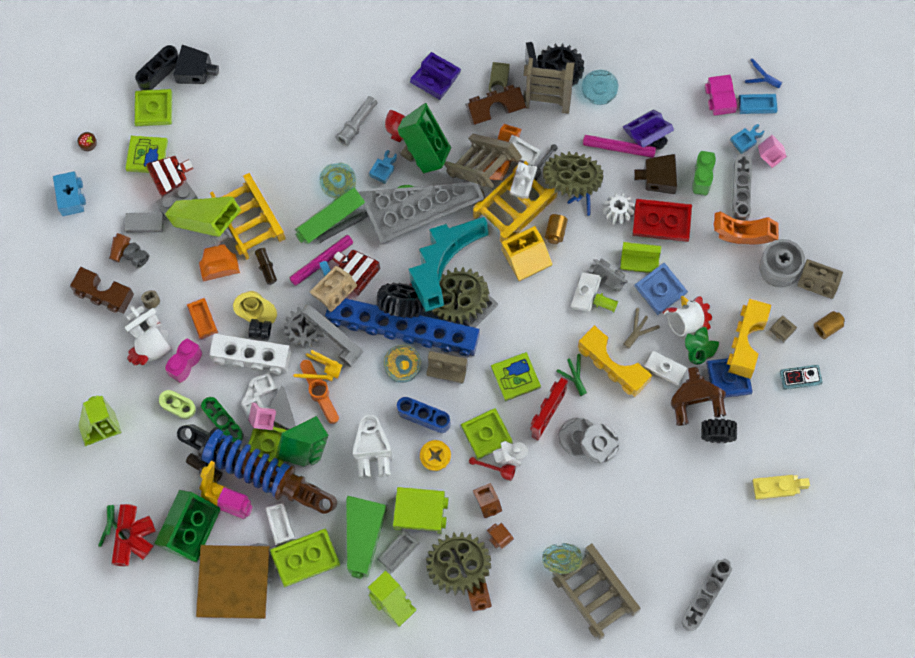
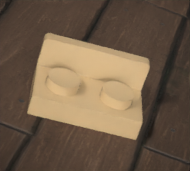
(334, 288)

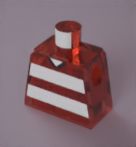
(168, 174)
(359, 266)

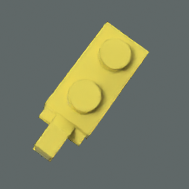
(779, 486)

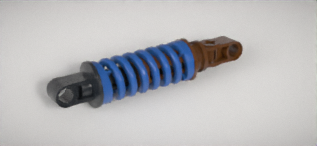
(255, 468)

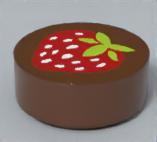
(87, 141)

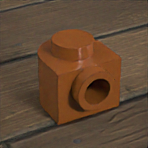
(499, 536)

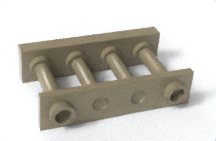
(565, 85)
(482, 146)
(616, 589)

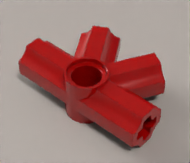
(136, 542)

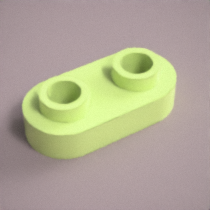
(178, 404)

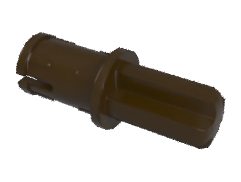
(265, 266)
(194, 462)

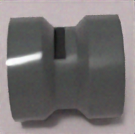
(137, 256)

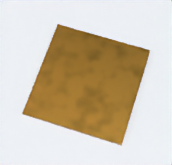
(232, 581)

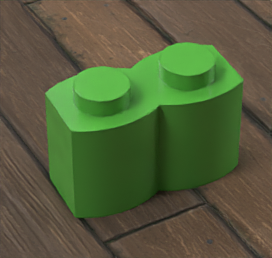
(703, 173)

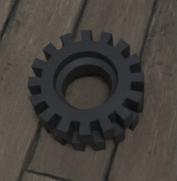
(719, 430)

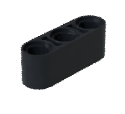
(156, 76)

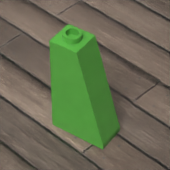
(329, 215)
(363, 532)

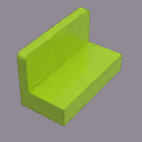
(640, 257)

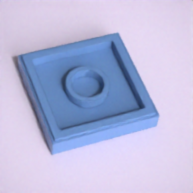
(660, 288)

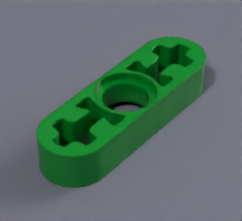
(235, 427)

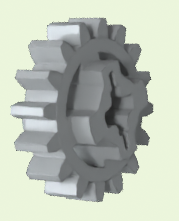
(296, 325)

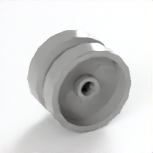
(782, 263)

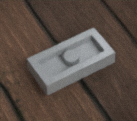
(183, 192)

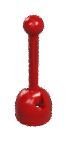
(507, 471)

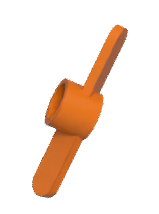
(323, 400)

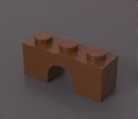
(510, 98)
(115, 298)

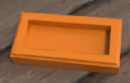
(202, 318)

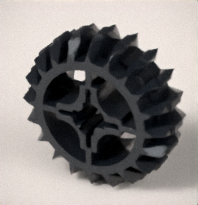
(547, 61)
(399, 300)

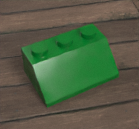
(424, 139)
(303, 443)
(187, 525)

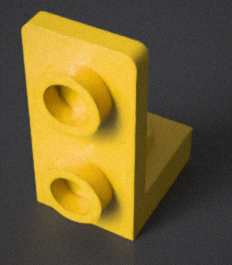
(210, 490)

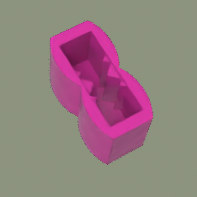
(721, 95)
(180, 364)
(234, 503)

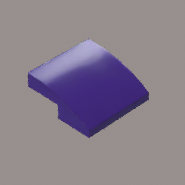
(435, 75)
(648, 128)

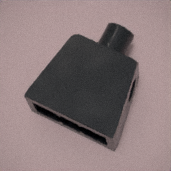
(193, 66)

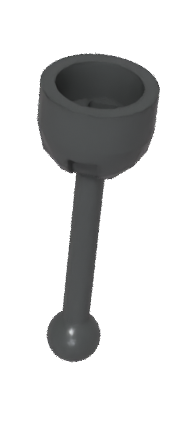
(553, 148)

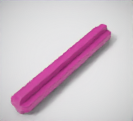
(620, 146)
(327, 255)

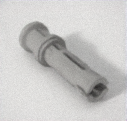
(352, 127)

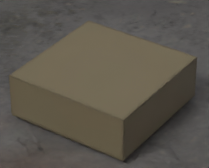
(783, 328)

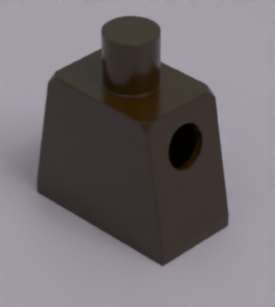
(659, 174)

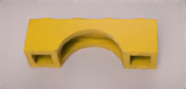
(744, 358)
(632, 377)

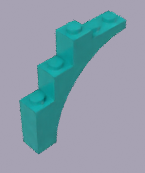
(435, 257)

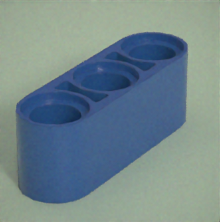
(429, 422)

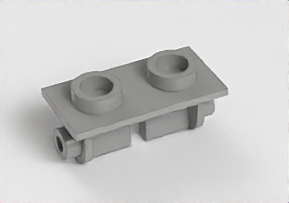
(614, 278)

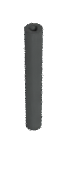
(342, 226)

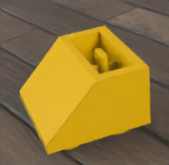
(526, 253)

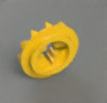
(435, 446)

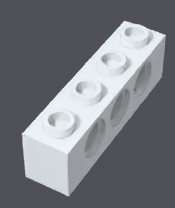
(222, 344)

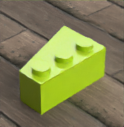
(97, 421)
(390, 597)

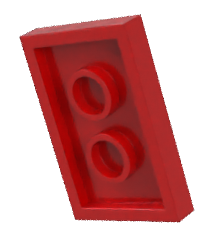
(662, 220)
(548, 408)

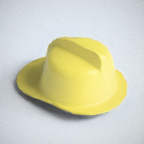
(253, 306)

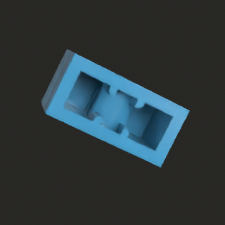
(66, 202)

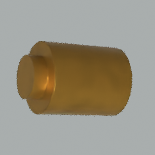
(556, 228)
(829, 324)

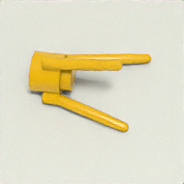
(332, 367)

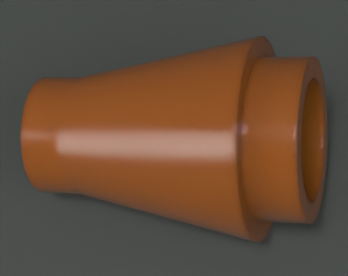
(118, 246)

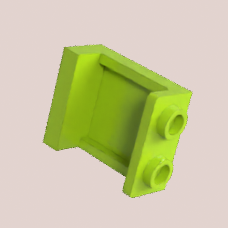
(420, 509)

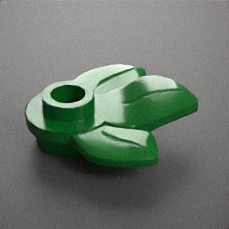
(700, 343)

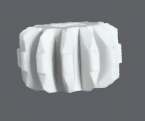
(611, 208)

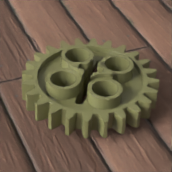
(573, 174)
(475, 297)
(441, 570)

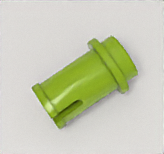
(605, 302)

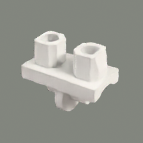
(523, 180)
(134, 327)
(511, 453)

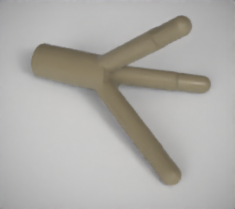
(636, 329)

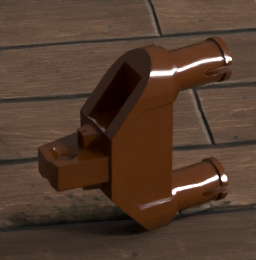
(697, 391)

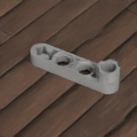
(742, 189)
(351, 350)
(708, 596)

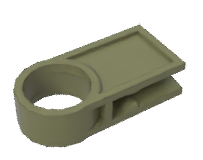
(499, 74)

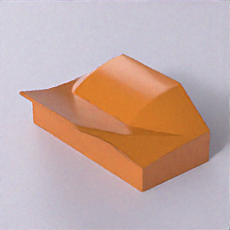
(218, 263)

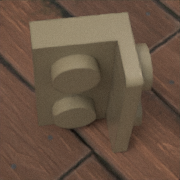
(820, 279)
(447, 367)

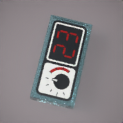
(800, 377)

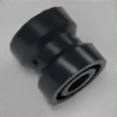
(260, 329)

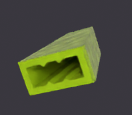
(204, 215)

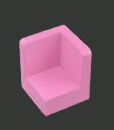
(772, 151)
(261, 417)

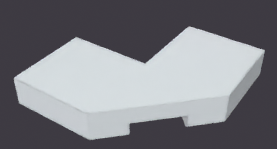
(258, 388)

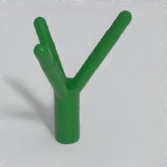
(576, 374)
(110, 522)

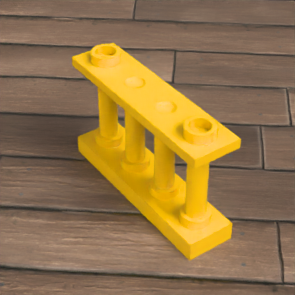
(265, 216)
(520, 220)

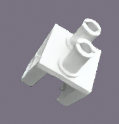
(372, 447)

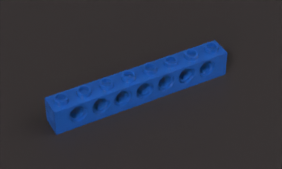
(431, 326)

